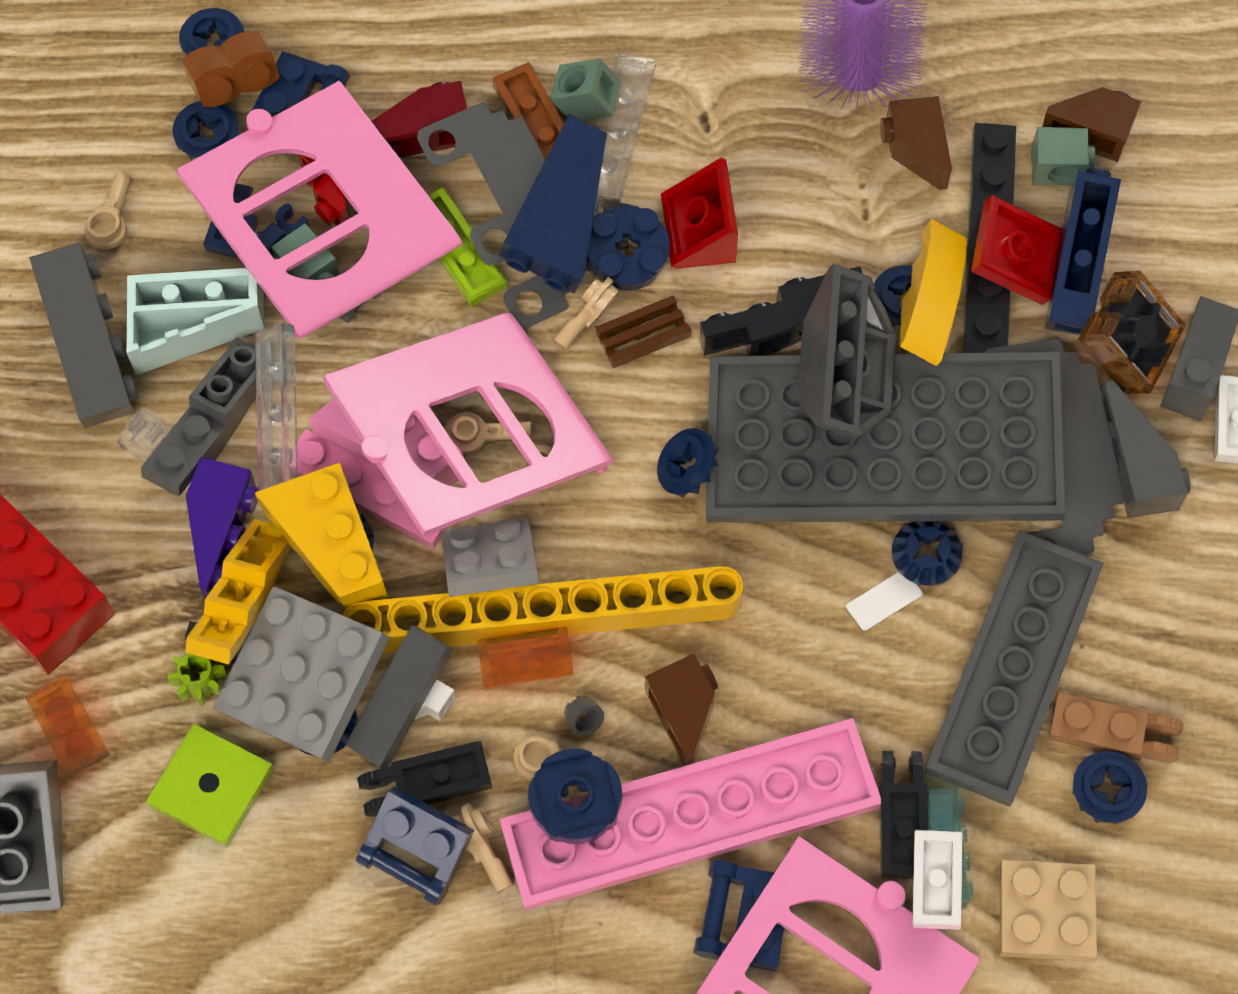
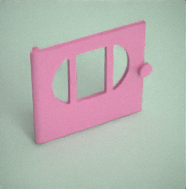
(390, 203)
(405, 383)
(908, 956)

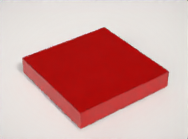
(1016, 250)

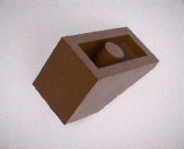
(1104, 112)
(918, 138)
(683, 702)

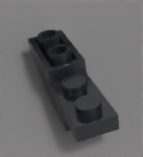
(763, 326)

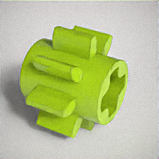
(186, 673)

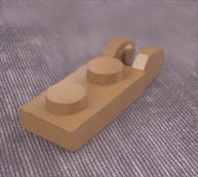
(1111, 728)

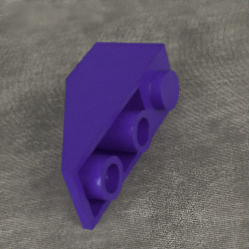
(216, 511)

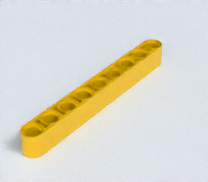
(564, 598)

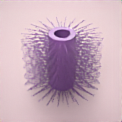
(862, 45)

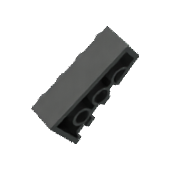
(83, 334)

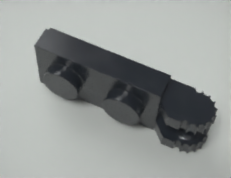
(432, 776)
(900, 814)

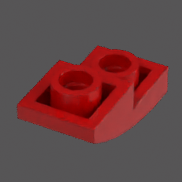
(329, 198)

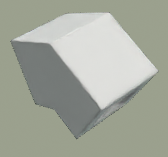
(437, 701)

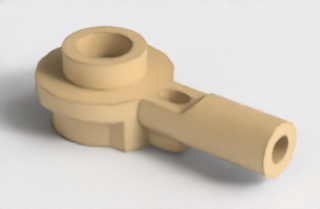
(105, 226)
(598, 299)
(471, 432)
(534, 750)
(480, 846)

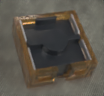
(1132, 332)

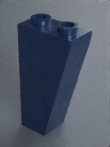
(558, 214)
(1082, 250)

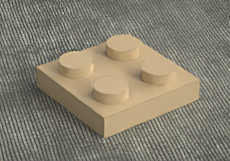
(1047, 910)

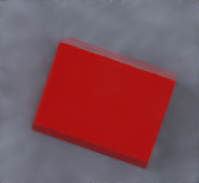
(701, 218)

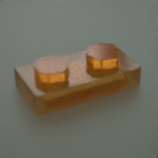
(525, 657)
(67, 726)

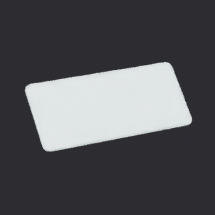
(883, 600)

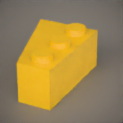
(326, 532)

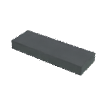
(399, 696)

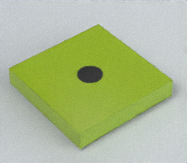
(210, 785)

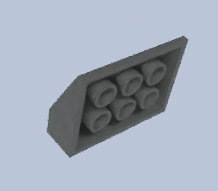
(30, 837)

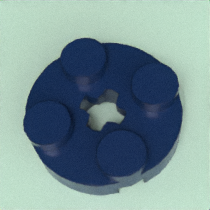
(642, 228)
(562, 820)

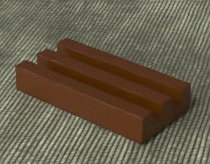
(636, 318)

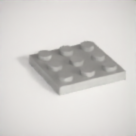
(301, 673)

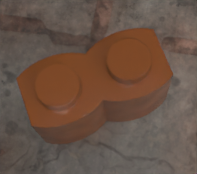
(226, 70)

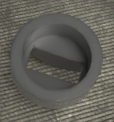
(589, 723)

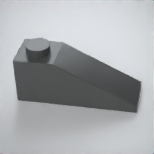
(1201, 359)
(1145, 460)

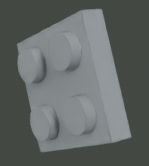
(489, 557)

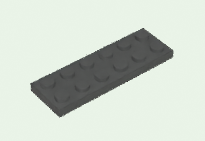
(1014, 669)

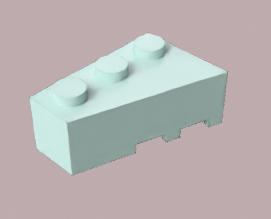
(189, 313)

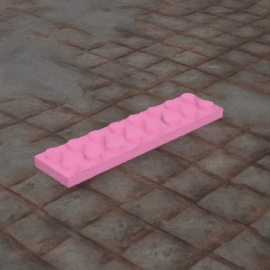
(701, 813)

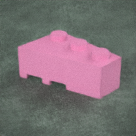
(334, 426)

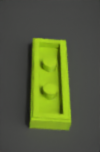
(464, 265)

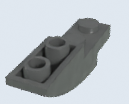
(209, 422)

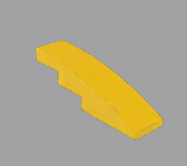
(934, 292)
(240, 592)

